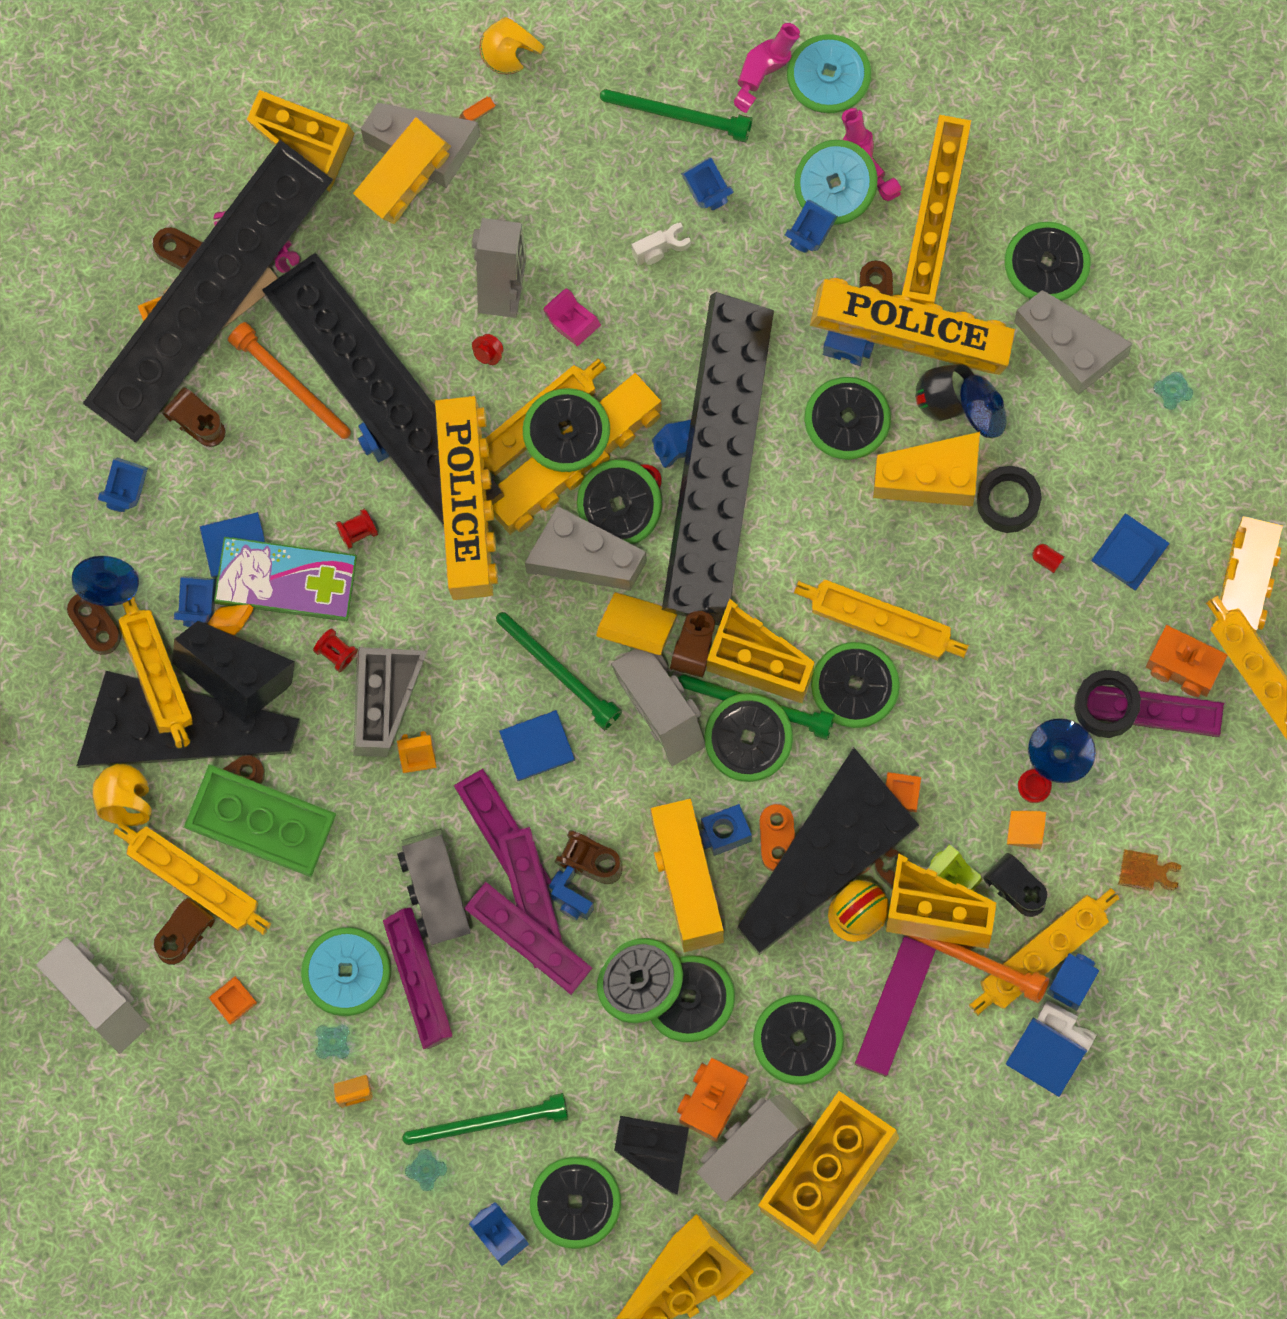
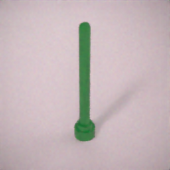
(735, 126)
(600, 709)
(818, 722)
(551, 1109)

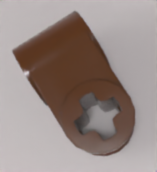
(193, 415)
(694, 644)
(585, 855)
(184, 929)

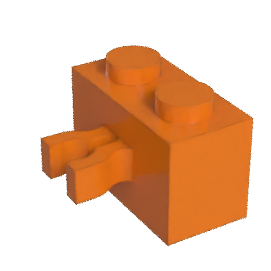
(1185, 662)
(713, 1099)

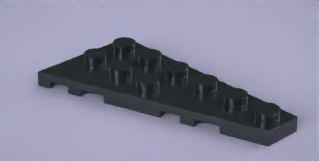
(126, 732)
(840, 839)

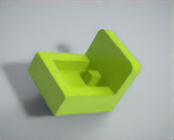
(953, 868)

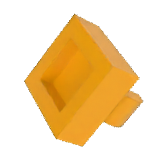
(416, 753)

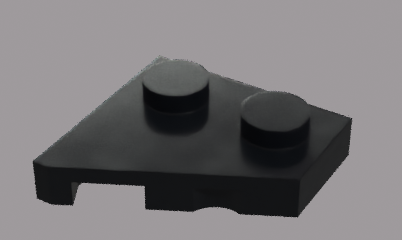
(653, 1149)

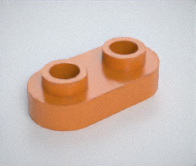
(773, 836)

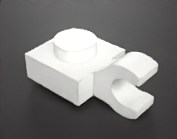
(653, 246)
(1063, 1022)

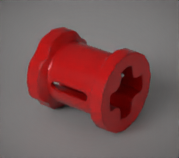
(356, 528)
(324, 647)

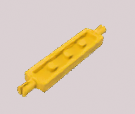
(507, 440)
(881, 619)
(1252, 660)
(155, 672)
(192, 878)
(1048, 948)

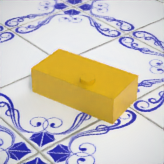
(686, 875)
(828, 1171)

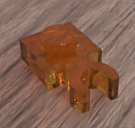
(1141, 871)

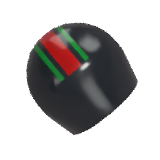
(936, 392)

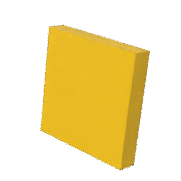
(636, 624)

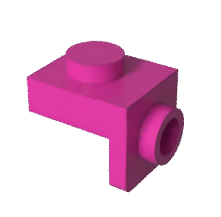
(571, 318)

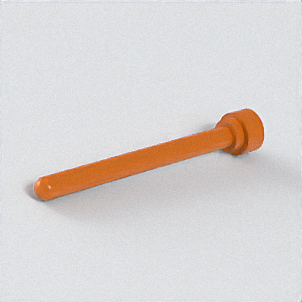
(244, 338)
(1031, 985)

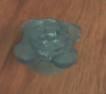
(1176, 381)
(339, 1048)
(415, 1170)

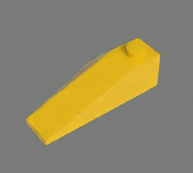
(687, 1272)

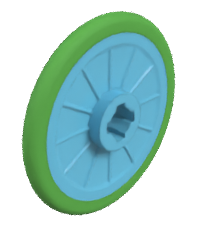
(821, 91)
(835, 160)
(346, 994)

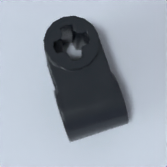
(1013, 881)

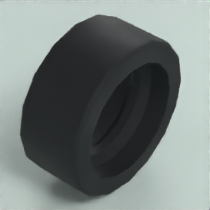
(1017, 475)
(1119, 680)

